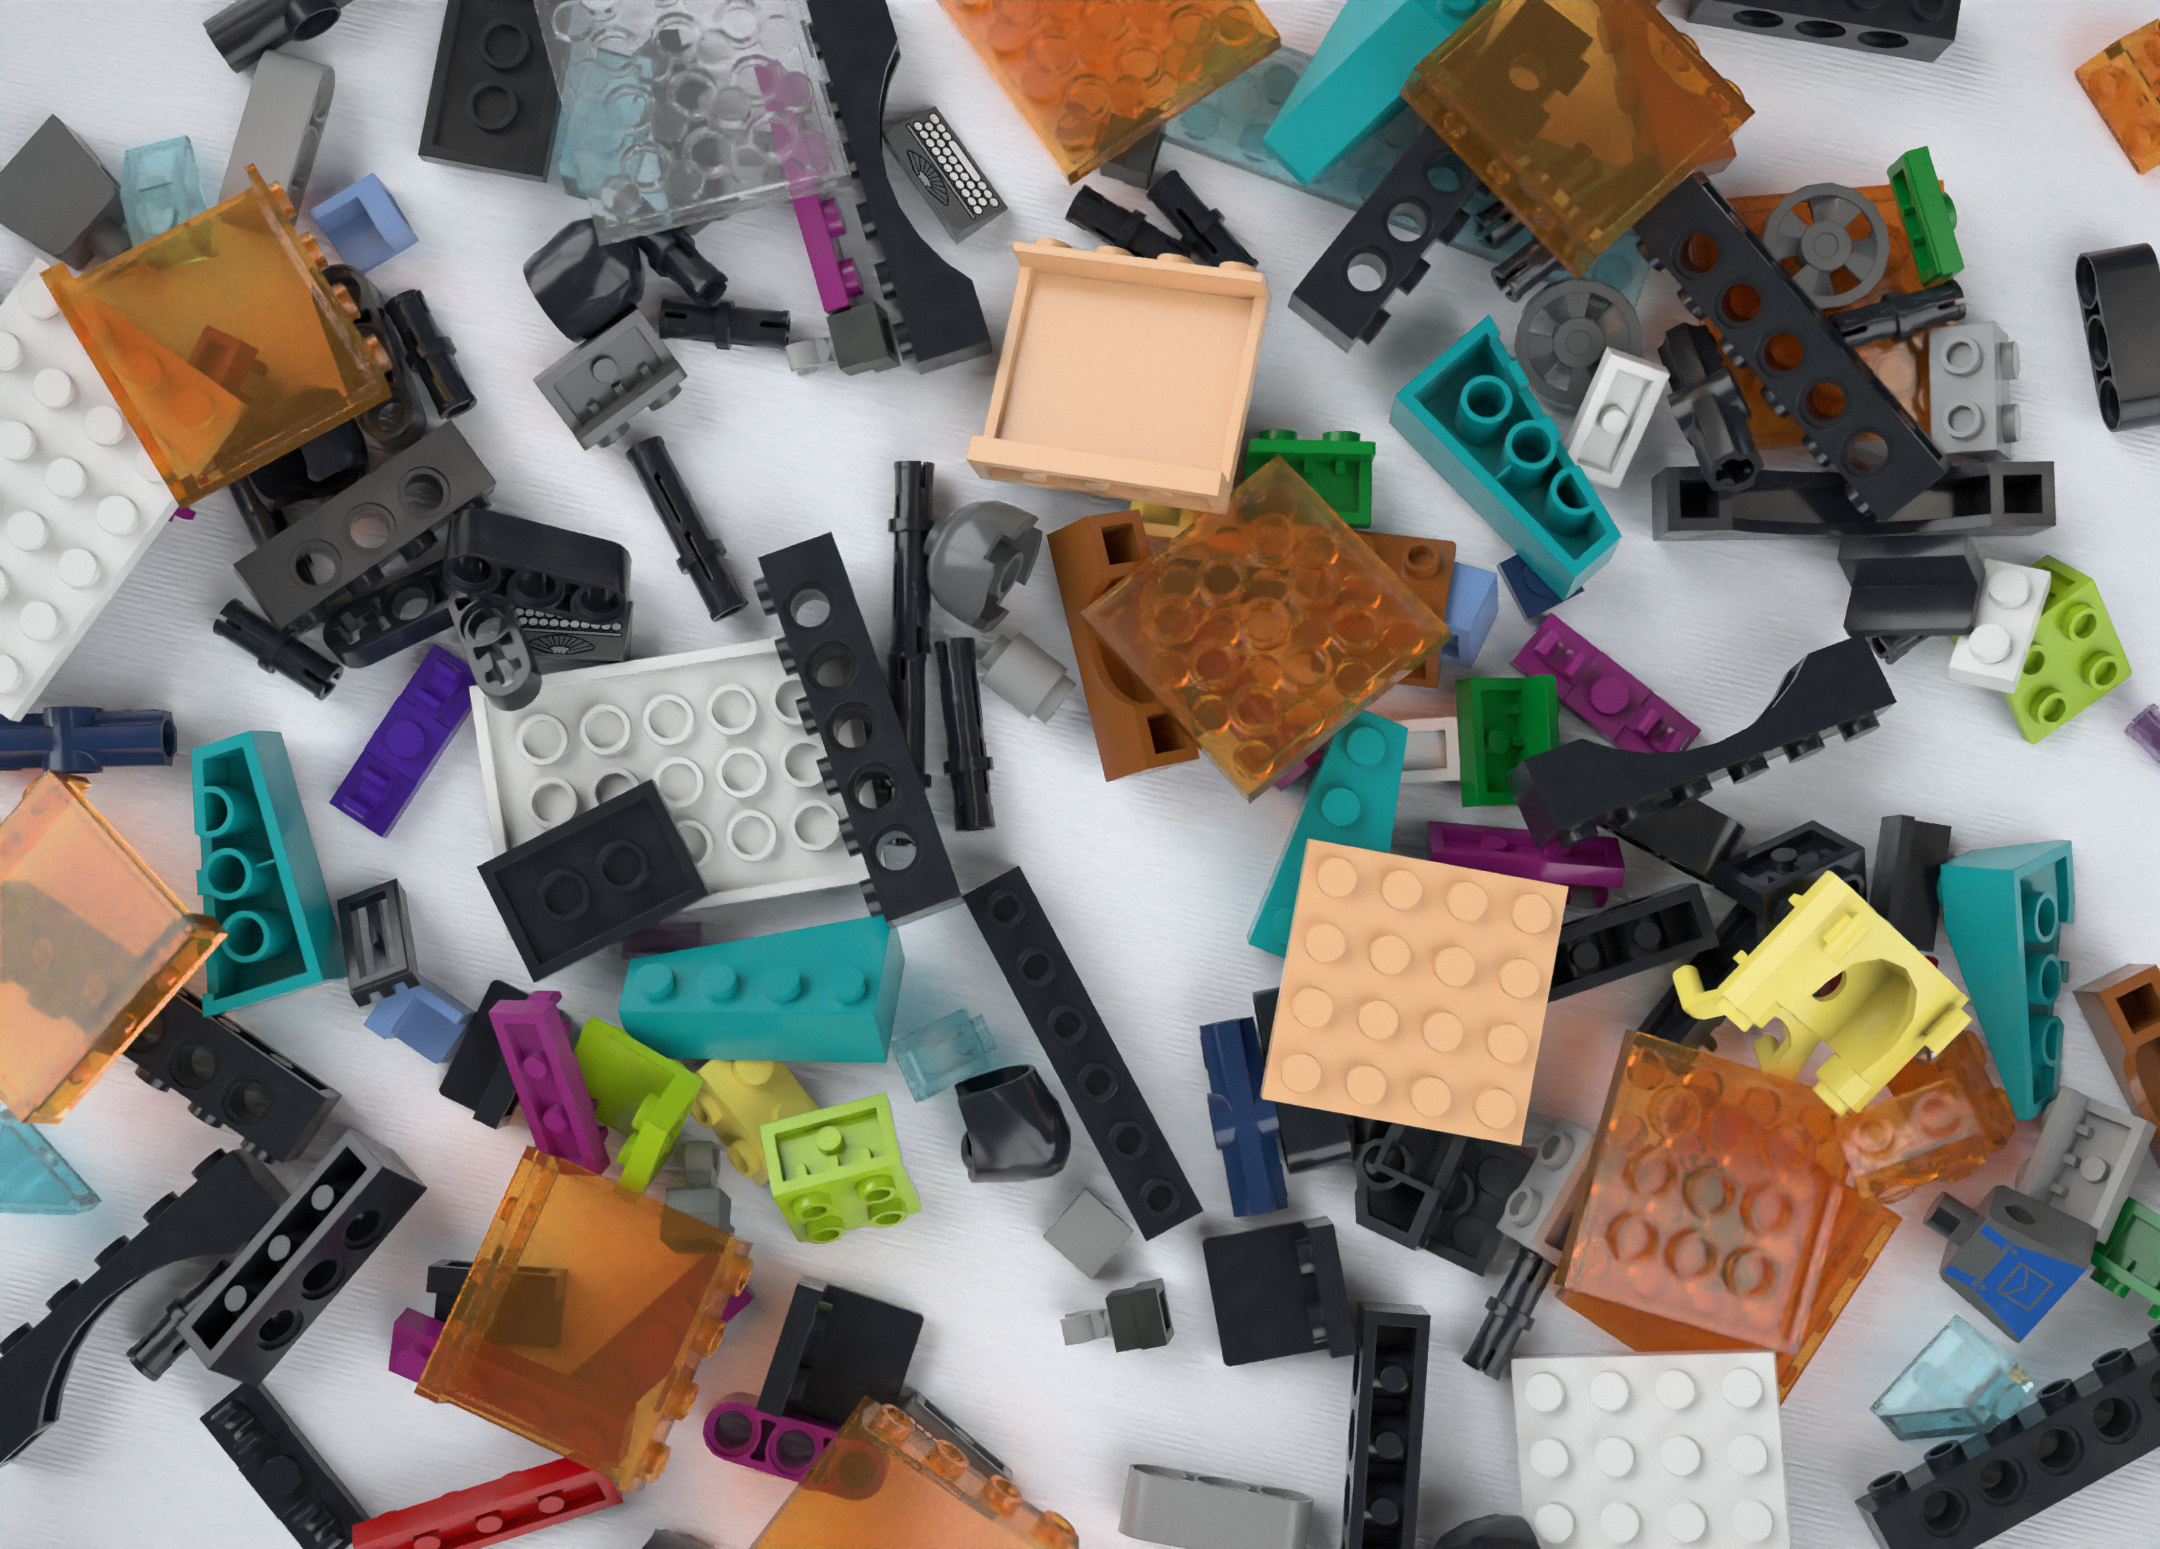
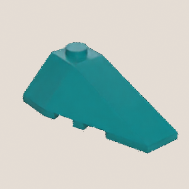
(1357, 79)
(2005, 933)

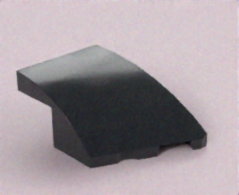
(1435, 1189)

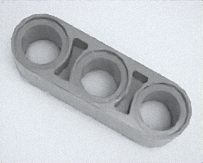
(281, 125)
(1211, 1511)

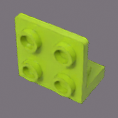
(2071, 655)
(637, 1096)
(839, 1170)

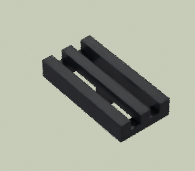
(386, 975)

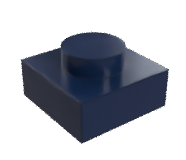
(1528, 589)

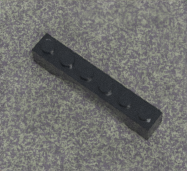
(935, 299)
(1813, 505)
(1590, 784)
(214, 1216)

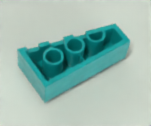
(1506, 459)
(1346, 804)
(259, 876)
(771, 996)

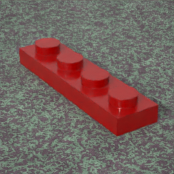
(493, 1510)

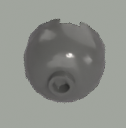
(979, 559)

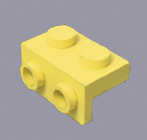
(739, 1099)

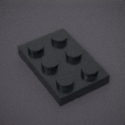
(492, 92)
(594, 880)

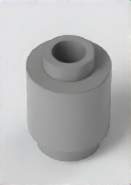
(1026, 676)

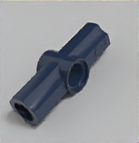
(87, 740)
(1240, 1119)

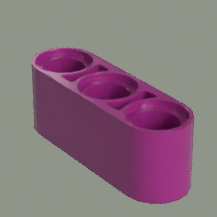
(764, 1448)

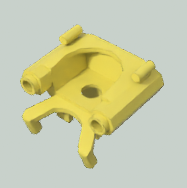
(1873, 1020)

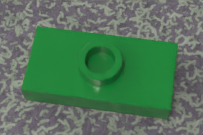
(1926, 217)

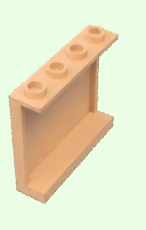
(1124, 376)

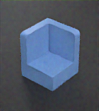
(364, 224)
(1469, 613)
(422, 1019)

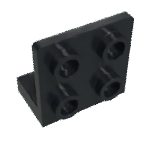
(1787, 865)
(1279, 1292)
(838, 1352)

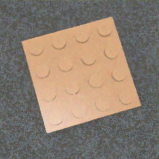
(1414, 992)

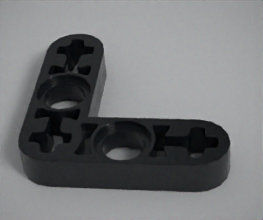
(444, 609)

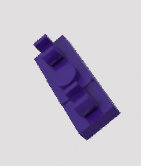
(407, 743)

